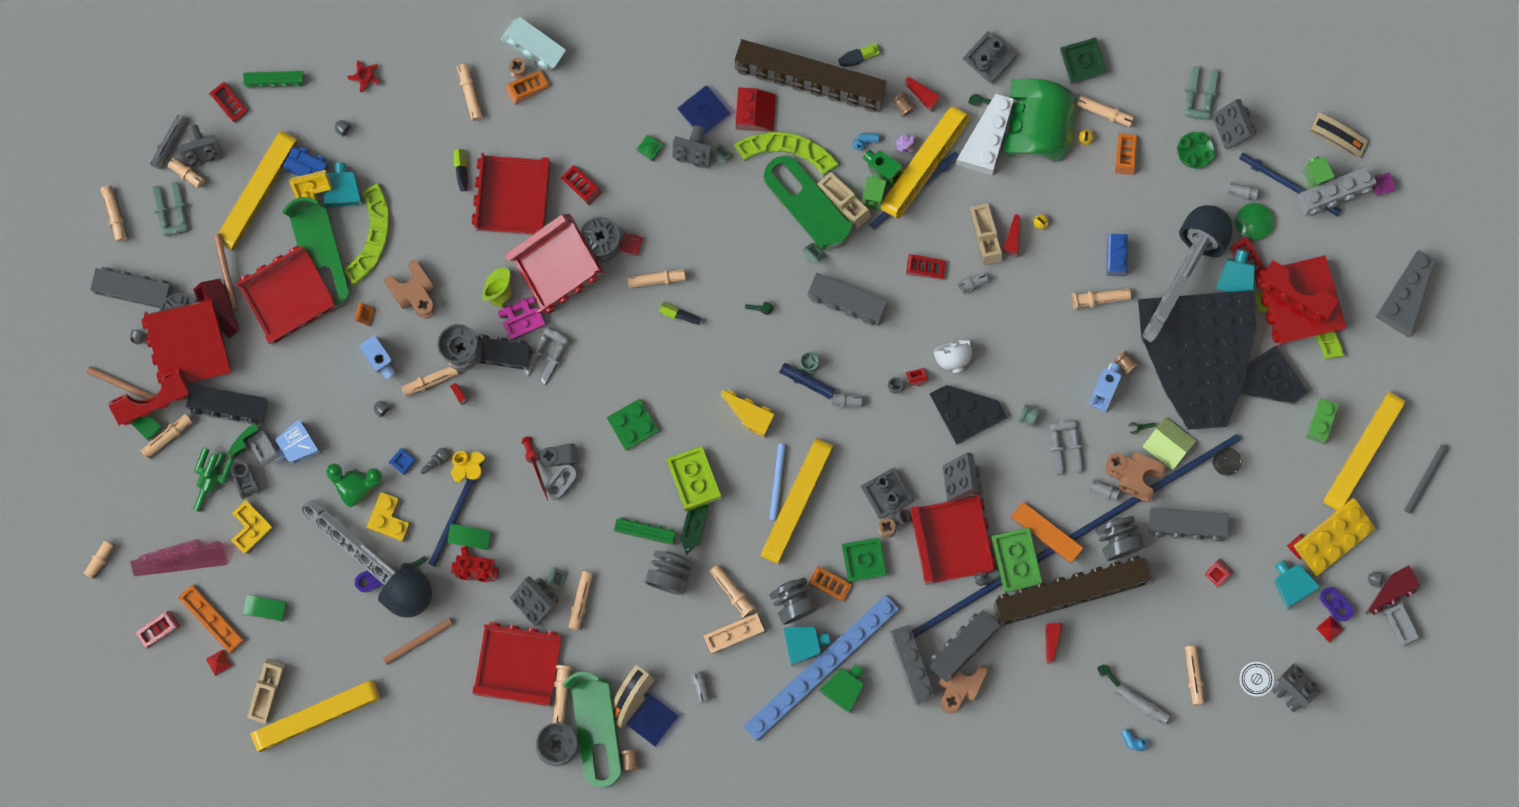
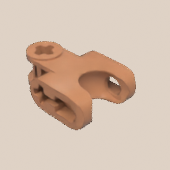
(414, 291)
(1132, 471)
(960, 687)

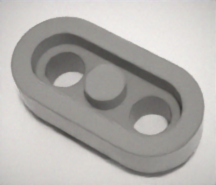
(560, 482)

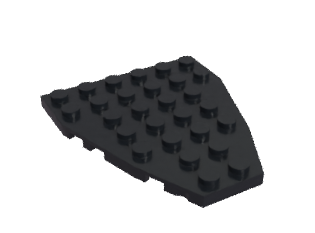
(1202, 353)

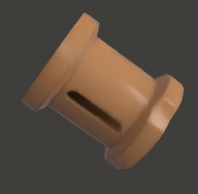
(520, 63)
(903, 104)
(1126, 363)
(887, 534)
(630, 760)

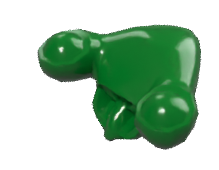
(353, 485)

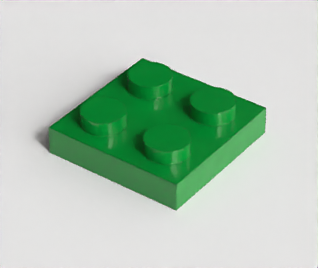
(632, 424)
(863, 560)

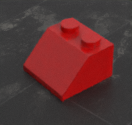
(755, 110)

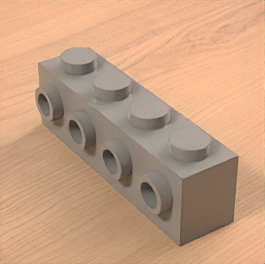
(1336, 191)

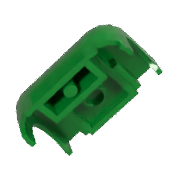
(1041, 119)

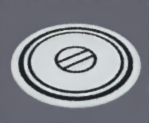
(1256, 679)

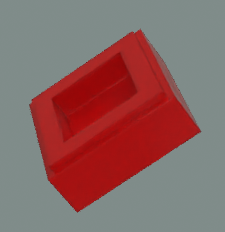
(631, 244)
(458, 393)

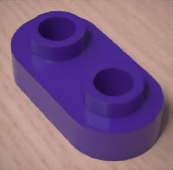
(373, 583)
(1338, 602)

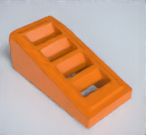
(516, 98)
(1126, 166)
(813, 583)

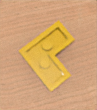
(310, 184)
(383, 520)
(255, 527)

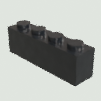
(504, 353)
(227, 404)

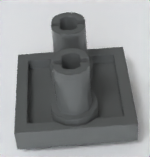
(989, 57)
(1233, 124)
(200, 148)
(692, 150)
(961, 477)
(886, 493)
(532, 600)
(1298, 686)

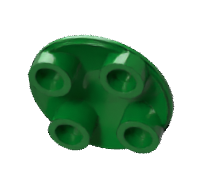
(1195, 150)
(1254, 221)

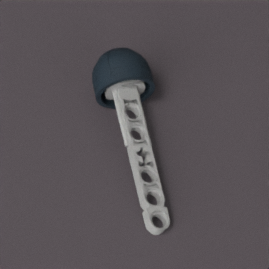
(1206, 233)
(404, 591)

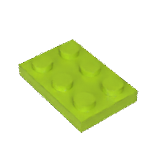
(693, 478)

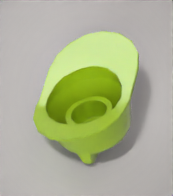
(497, 287)

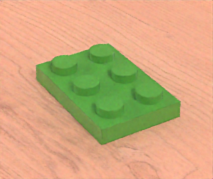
(1016, 560)

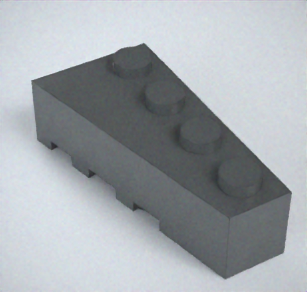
(1405, 299)

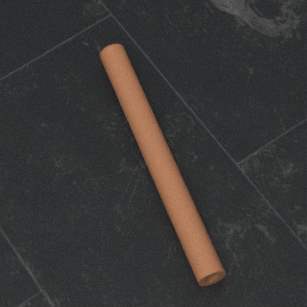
(225, 270)
(119, 383)
(417, 641)

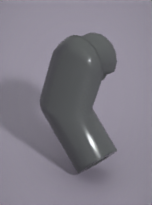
(982, 579)

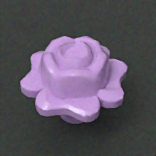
(905, 142)

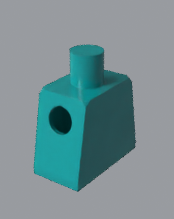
(343, 190)
(1237, 274)
(1293, 584)
(804, 643)

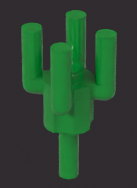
(210, 475)

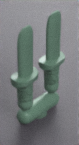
(1199, 114)
(161, 210)

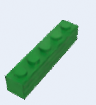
(273, 79)
(644, 531)

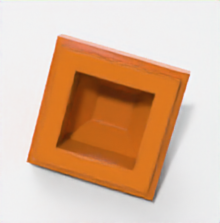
(364, 314)

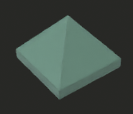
(721, 154)
(813, 253)
(556, 578)

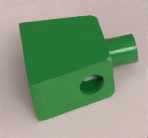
(884, 166)
(844, 688)

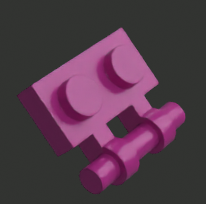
(522, 323)

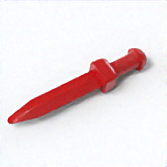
(532, 456)

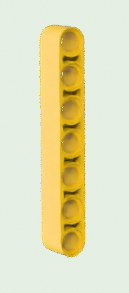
(925, 162)
(257, 190)
(1364, 451)
(796, 501)
(315, 716)

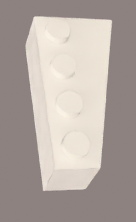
(985, 141)

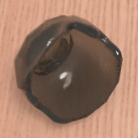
(1227, 461)

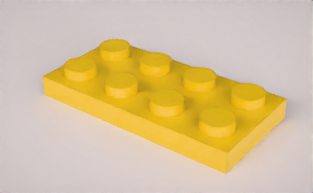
(1334, 537)

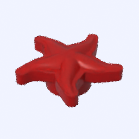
(364, 75)

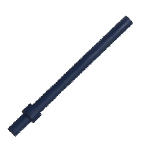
(1258, 165)
(943, 166)
(452, 520)

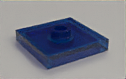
(704, 110)
(652, 720)

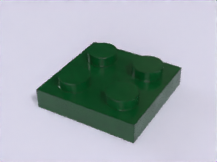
(1083, 60)

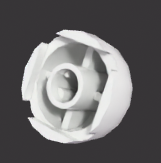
(953, 356)

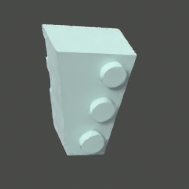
(533, 43)

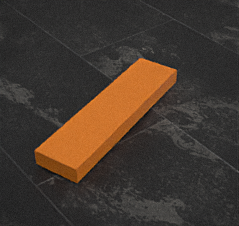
(1047, 533)
(211, 619)

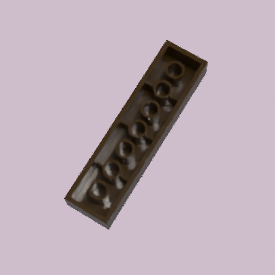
(810, 75)
(1073, 591)

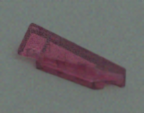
(180, 558)

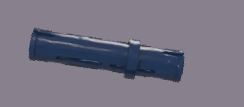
(806, 380)

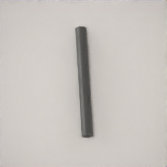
(1425, 479)

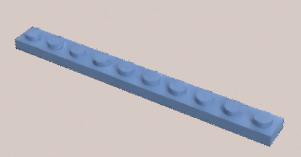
(821, 668)

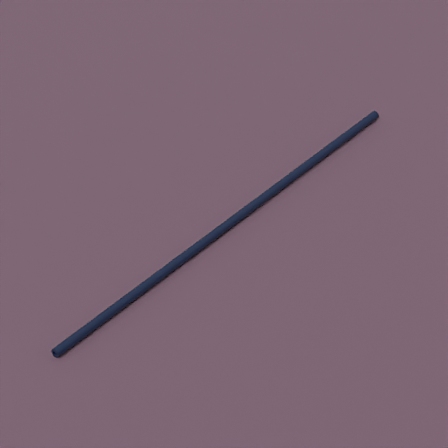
(1077, 534)

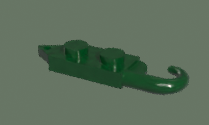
(693, 527)

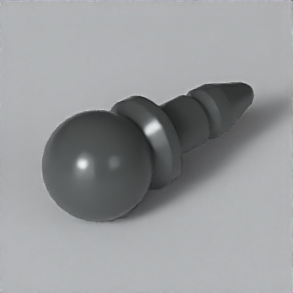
(441, 456)

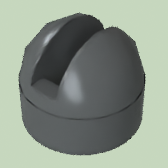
(342, 127)
(137, 337)
(897, 383)
(381, 408)
(902, 517)
(1375, 578)

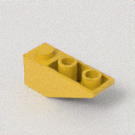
(752, 417)

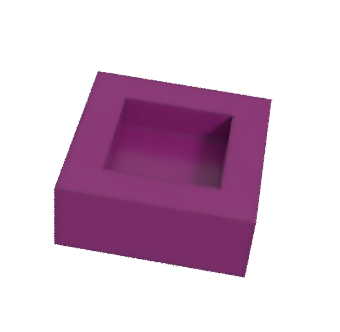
(1384, 184)

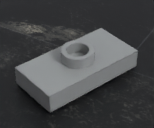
(263, 448)
(1401, 624)

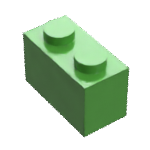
(1318, 172)
(874, 192)
(1322, 421)

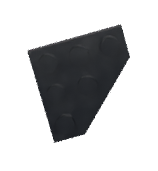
(1272, 379)
(966, 412)

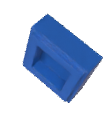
(402, 461)

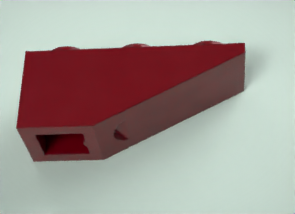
(223, 307)
(1396, 585)

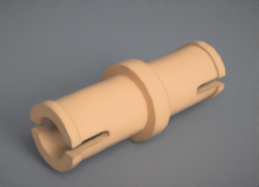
(186, 173)
(98, 559)

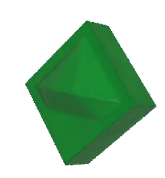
(649, 147)

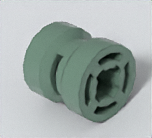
(809, 362)

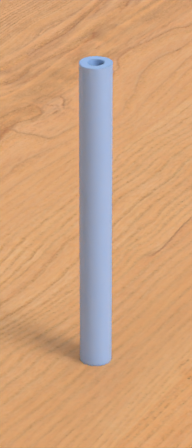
(777, 482)

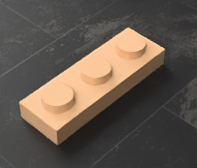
(734, 633)

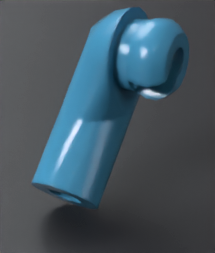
(863, 139)
(1134, 743)

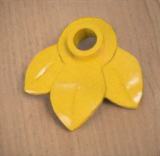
(468, 467)

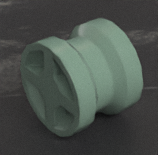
(1028, 415)

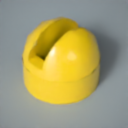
(1082, 136)
(1039, 225)

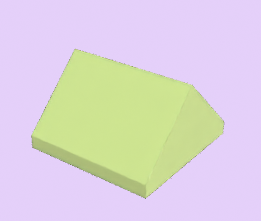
(1169, 444)

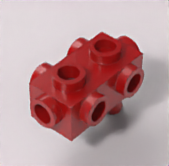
(474, 568)

